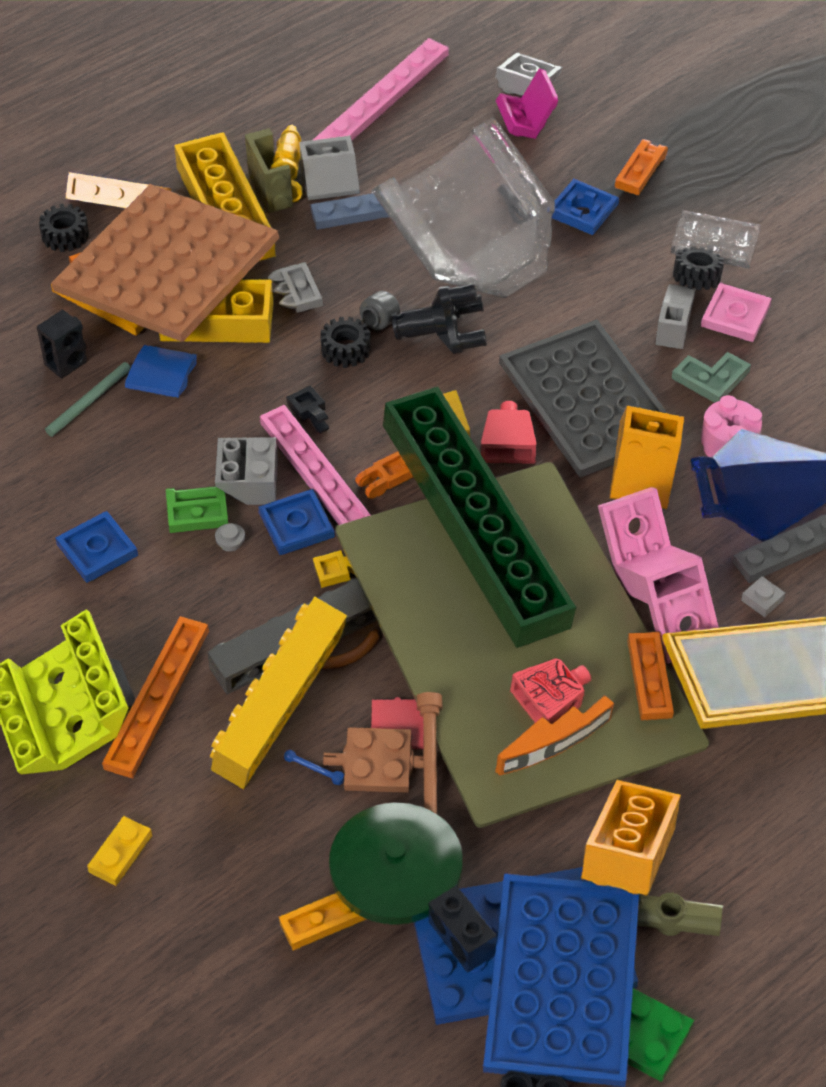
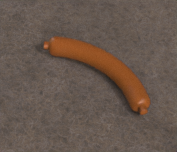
(354, 654)

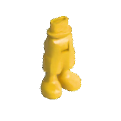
(289, 154)

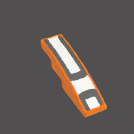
(548, 740)

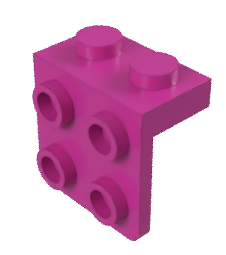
(529, 114)

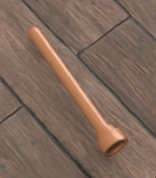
(429, 706)

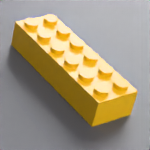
(218, 180)
(278, 693)

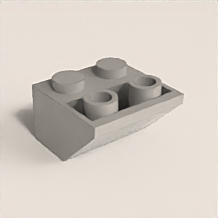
(329, 167)
(248, 469)

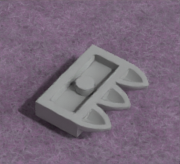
(297, 287)

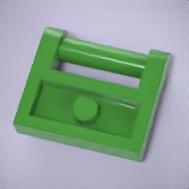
(196, 509)

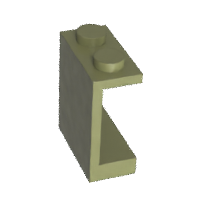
(271, 184)

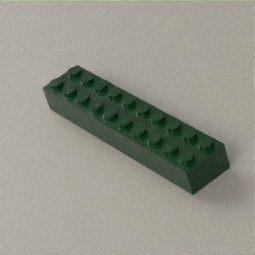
(478, 517)

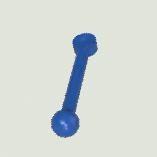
(337, 777)

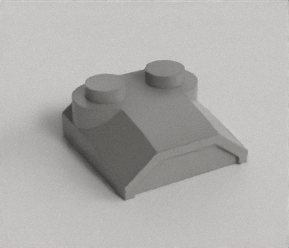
(519, 71)

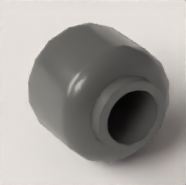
(378, 309)

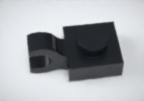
(308, 404)

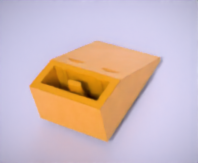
(646, 453)

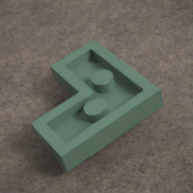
(711, 382)

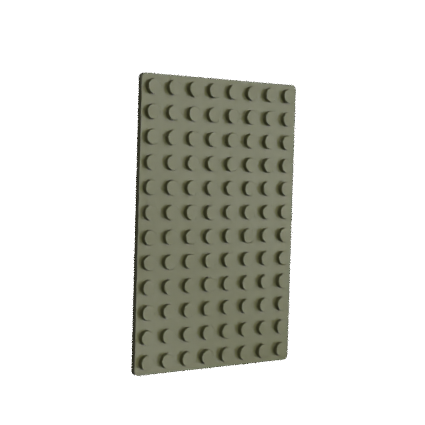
(458, 648)

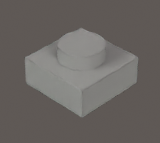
(763, 596)

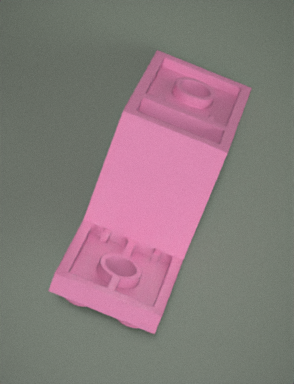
(652, 569)

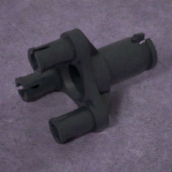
(443, 317)

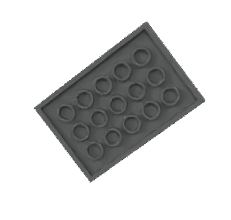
(579, 392)

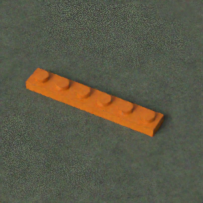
(155, 697)

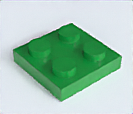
(655, 1035)

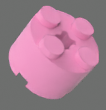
(725, 419)

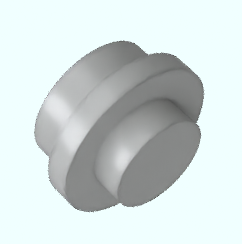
(230, 536)

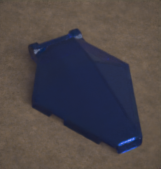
(761, 483)

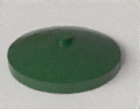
(394, 862)

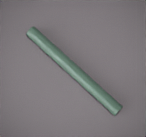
(87, 399)

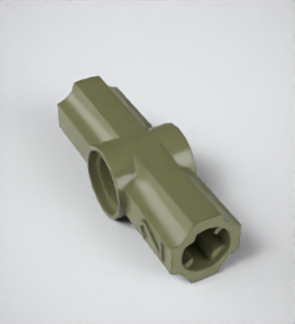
(690, 917)

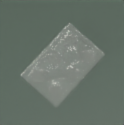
(725, 236)

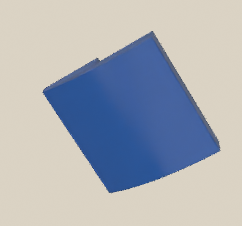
(161, 371)

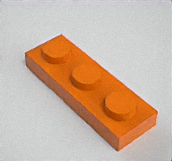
(650, 676)

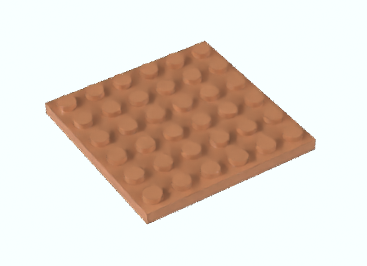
(165, 262)

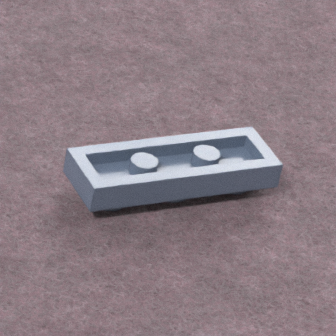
(347, 211)

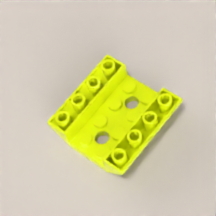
(41, 714)

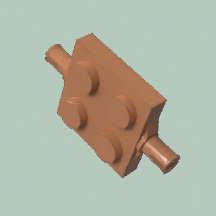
(376, 760)

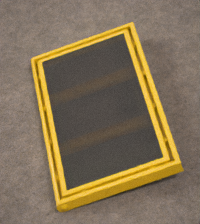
(752, 671)

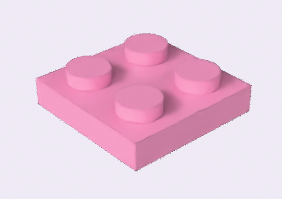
(736, 312)

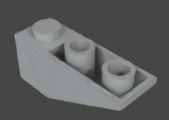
(675, 316)

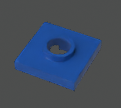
(583, 195)

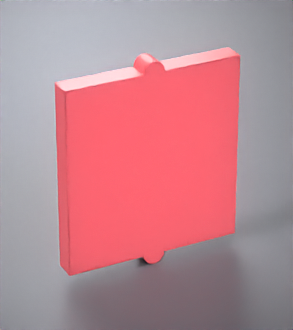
(399, 715)

